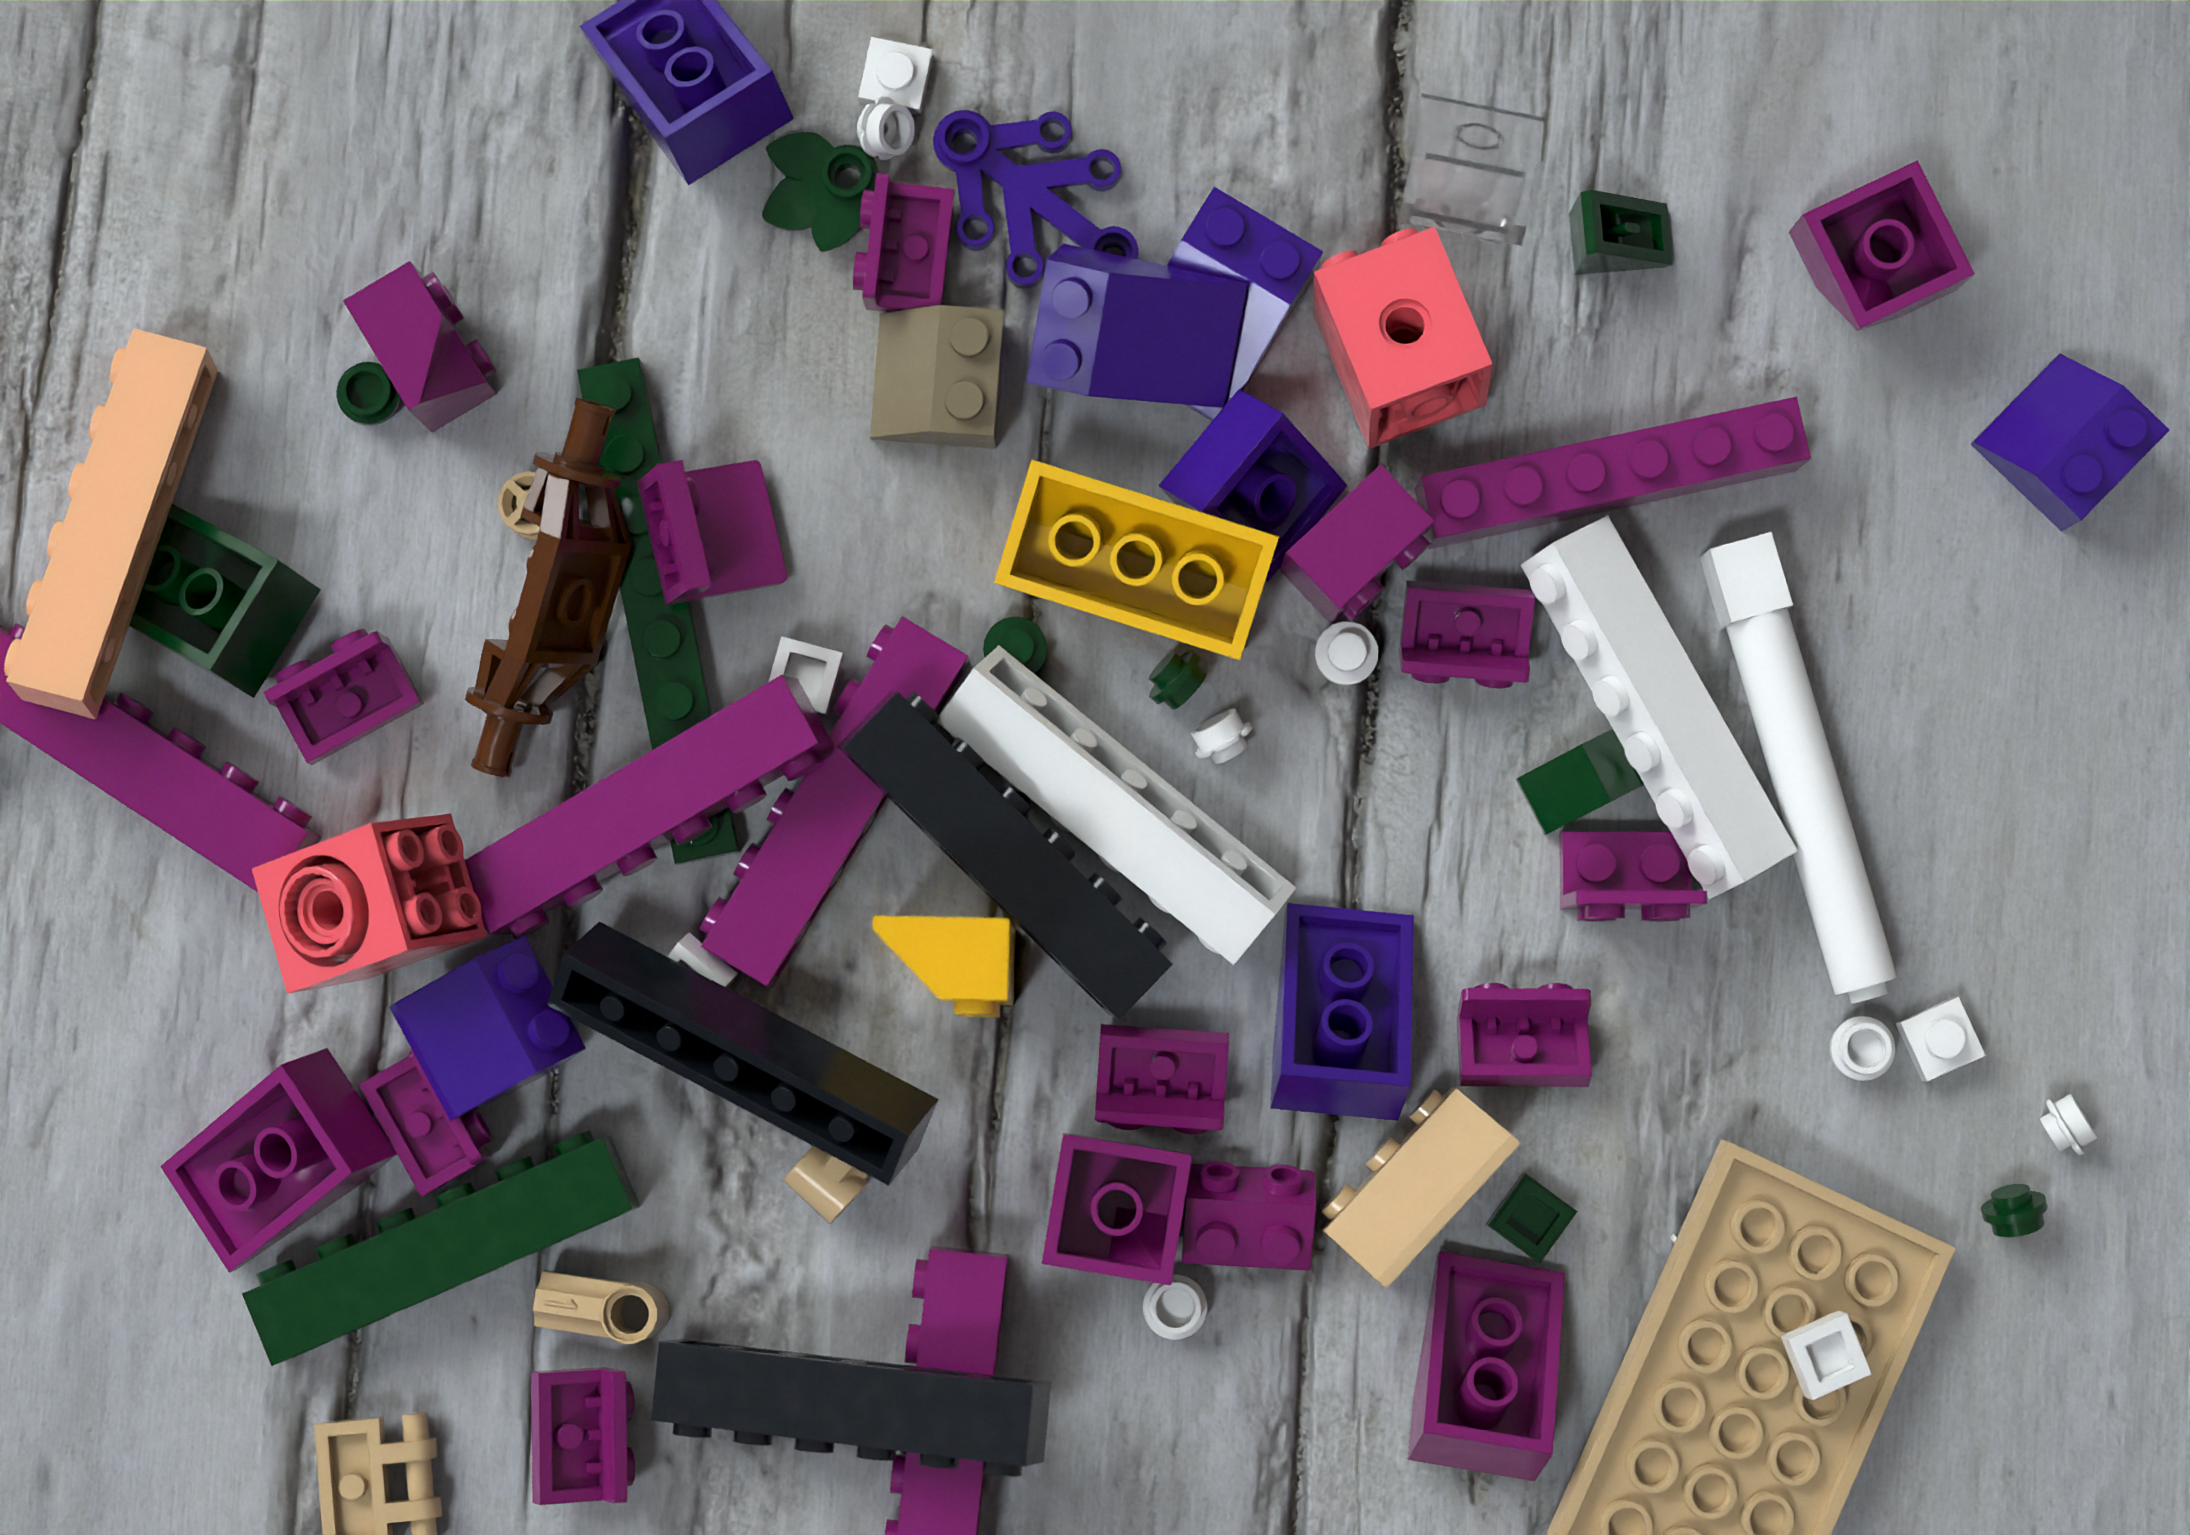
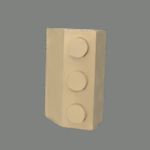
(1417, 1184)

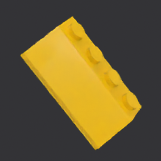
(1136, 559)
(957, 958)

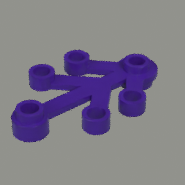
(1025, 186)

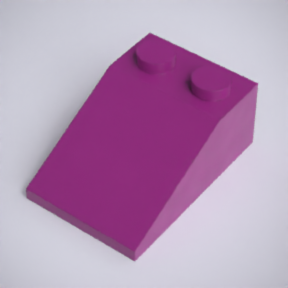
(278, 1158)
(1488, 1368)

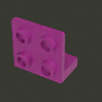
(711, 530)
(1625, 871)

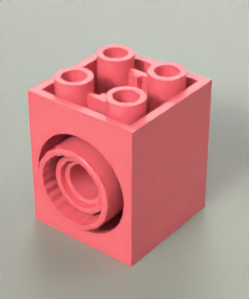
(1401, 336)
(369, 902)

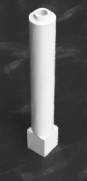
(1753, 607)

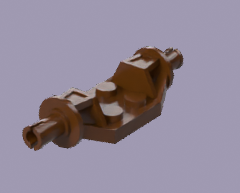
(565, 594)

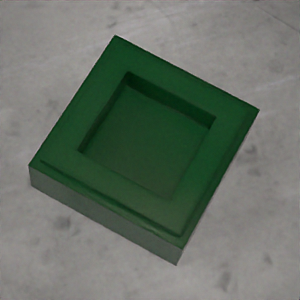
(1531, 1218)

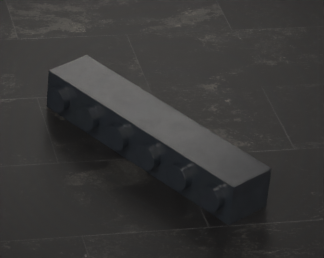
(1005, 854)
(742, 1052)
(851, 1403)

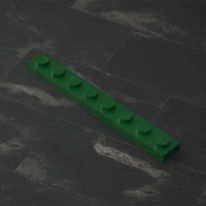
(659, 633)

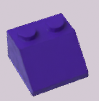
(2069, 439)
(1256, 473)
(487, 1028)

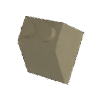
(939, 376)

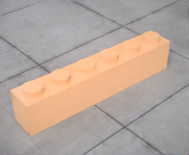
(111, 524)

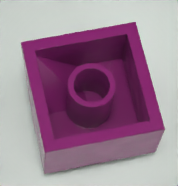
(1882, 249)
(416, 340)
(1354, 544)
(1117, 1208)

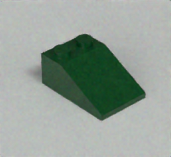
(220, 601)

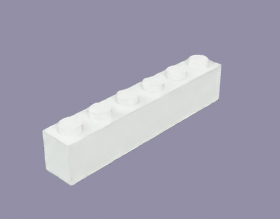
(1658, 707)
(1115, 804)

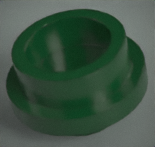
(367, 394)
(1020, 639)
(1176, 679)
(2014, 1210)

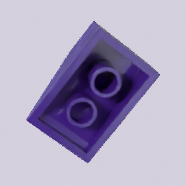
(689, 79)
(1249, 248)
(1135, 329)
(1343, 1013)

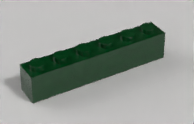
(440, 1249)

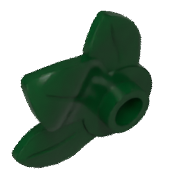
(810, 188)

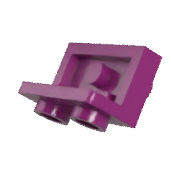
(905, 245)
(1466, 633)
(343, 694)
(1524, 1036)
(1161, 1078)
(420, 1130)
(1249, 1216)
(581, 1435)

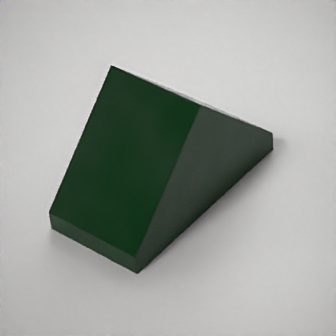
(1618, 233)
(1579, 782)

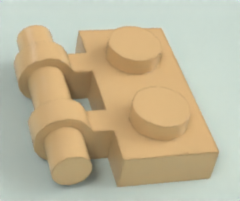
(356, 1481)

